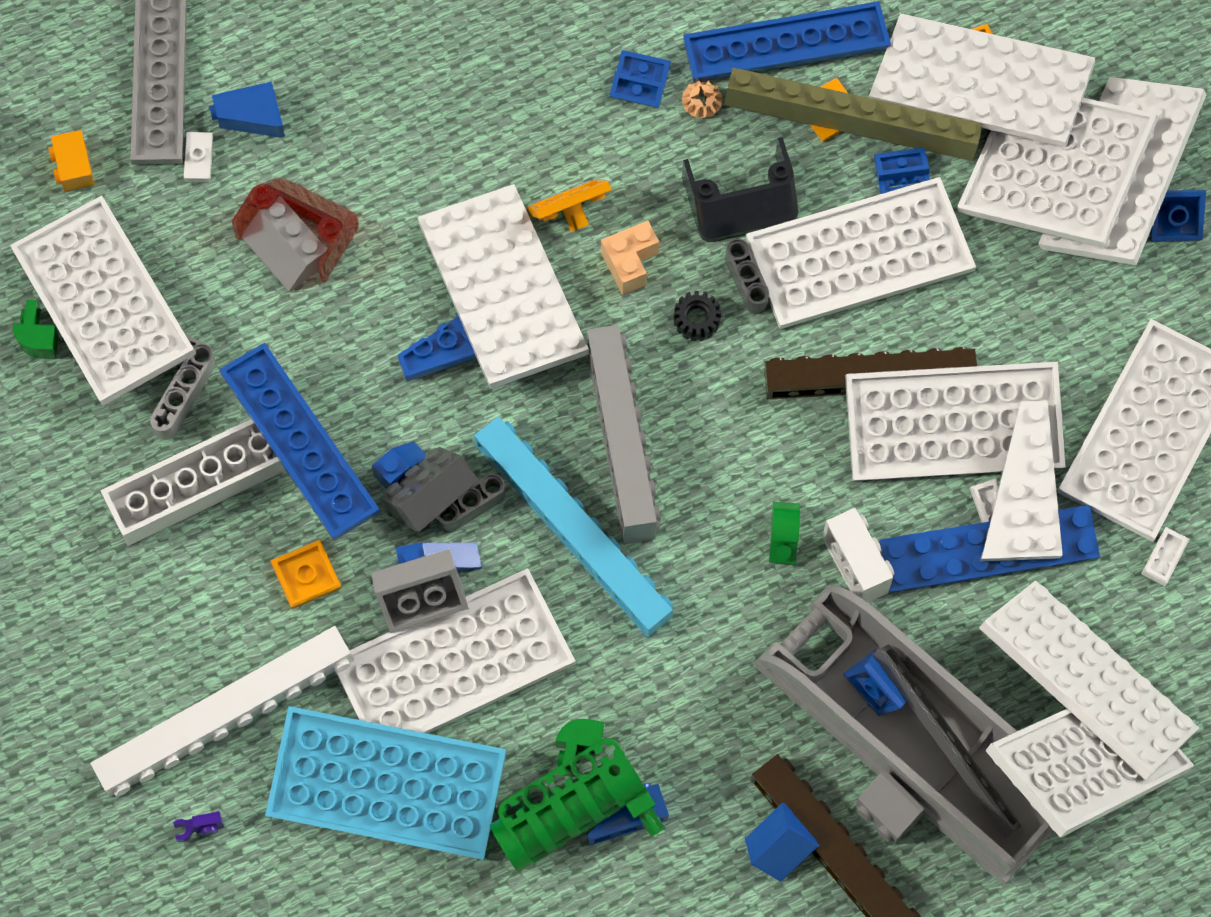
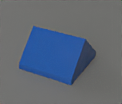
(1180, 216)
(874, 685)
(780, 843)

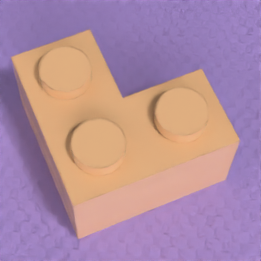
(626, 251)

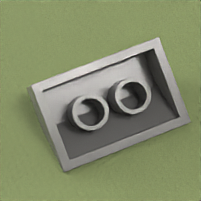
(284, 244)

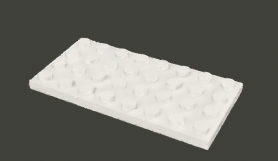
(984, 79)
(1176, 113)
(860, 252)
(503, 286)
(102, 300)
(944, 418)
(1146, 433)
(458, 661)
(1089, 679)
(1073, 773)

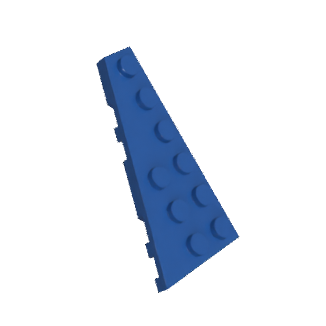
(437, 352)

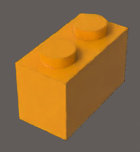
(72, 161)

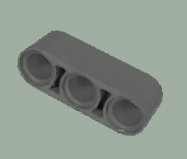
(747, 265)
(477, 493)

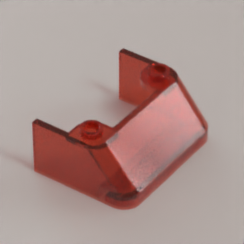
(335, 223)

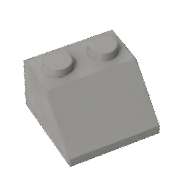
(889, 807)

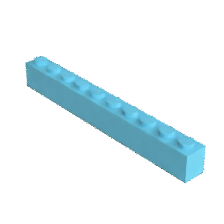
(573, 526)

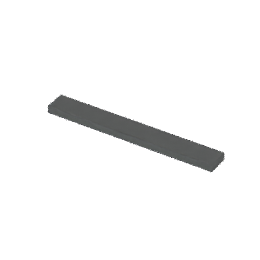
(947, 740)

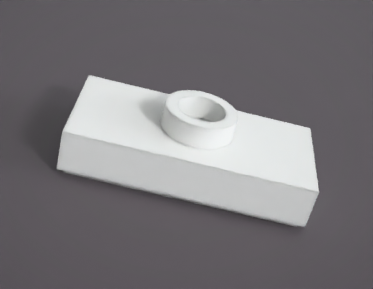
(198, 157)
(984, 498)
(1165, 556)

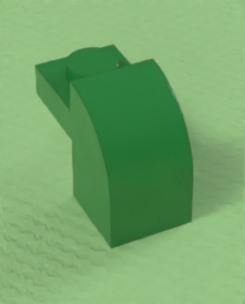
(35, 339)
(784, 532)
(577, 736)

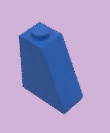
(249, 110)

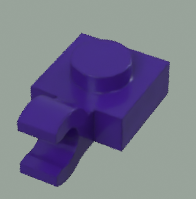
(205, 824)

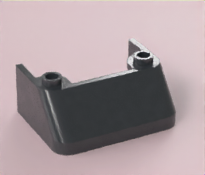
(744, 210)

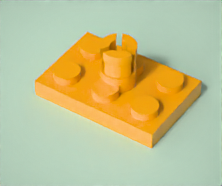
(570, 203)

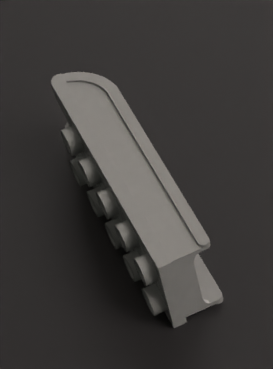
(899, 738)

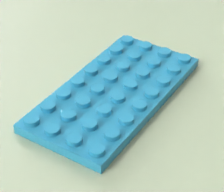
(386, 782)

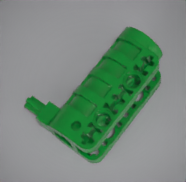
(574, 807)

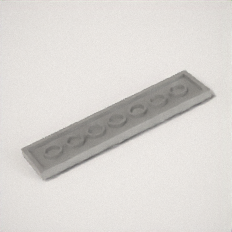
(158, 82)

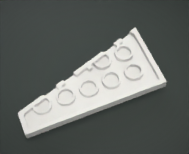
(1026, 502)

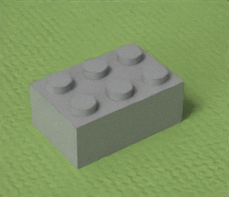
(419, 590)

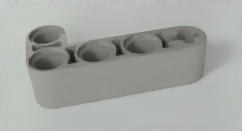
(179, 391)

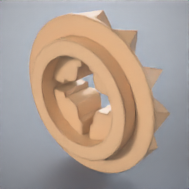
(695, 106)

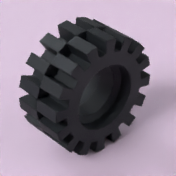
(700, 302)

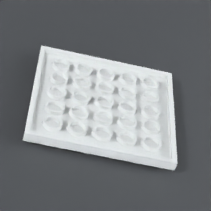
(1058, 188)

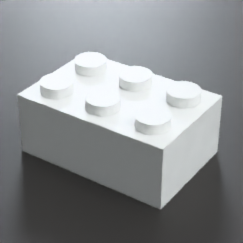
(858, 555)

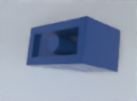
(396, 462)

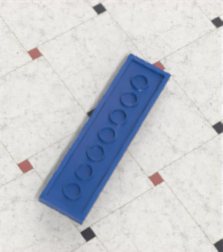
(787, 41)
(299, 441)
(956, 552)

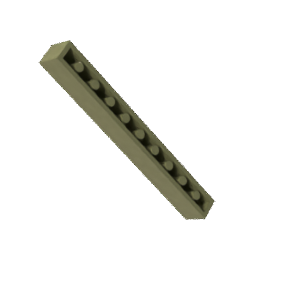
(853, 114)

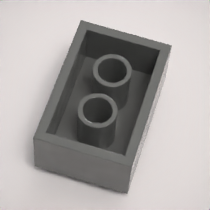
(428, 488)

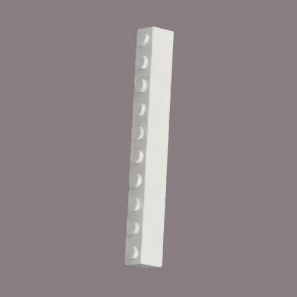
(221, 712)

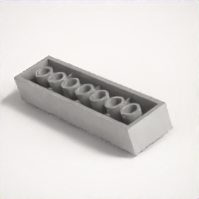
(623, 435)

